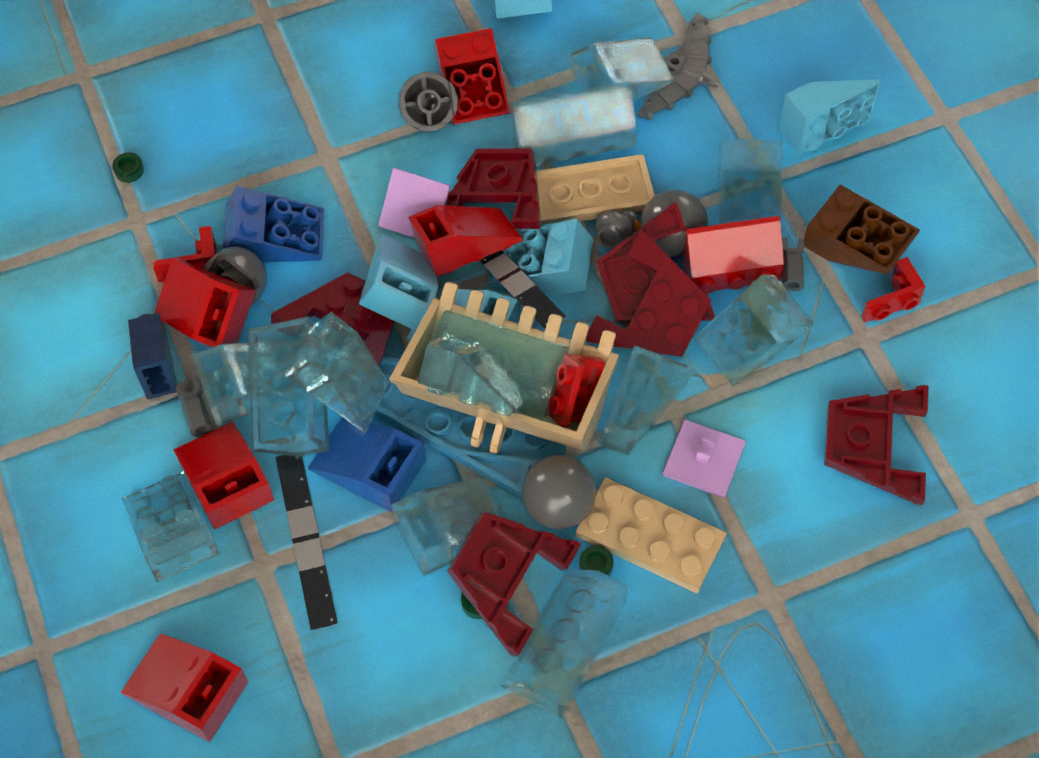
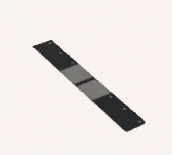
(521, 286)
(306, 542)

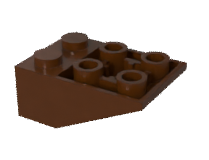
(858, 233)

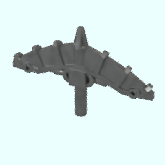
(686, 67)

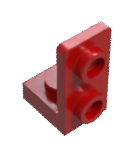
(205, 250)
(907, 293)

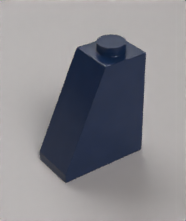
(152, 355)

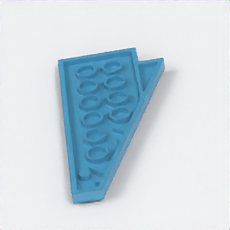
(452, 432)

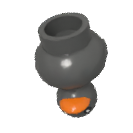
(616, 227)

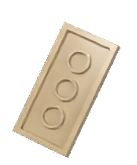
(594, 188)
(651, 535)

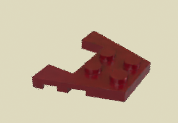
(501, 177)
(628, 279)
(342, 299)
(667, 311)
(861, 440)
(494, 564)

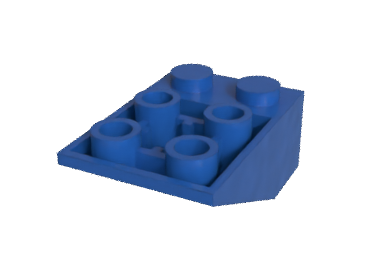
(273, 226)
(371, 463)

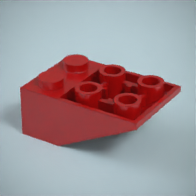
(475, 72)
(461, 235)
(203, 304)
(224, 475)
(186, 685)

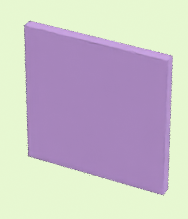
(407, 196)
(704, 458)

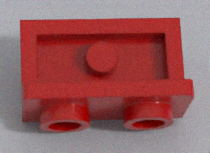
(574, 388)

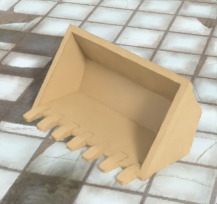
(575, 436)

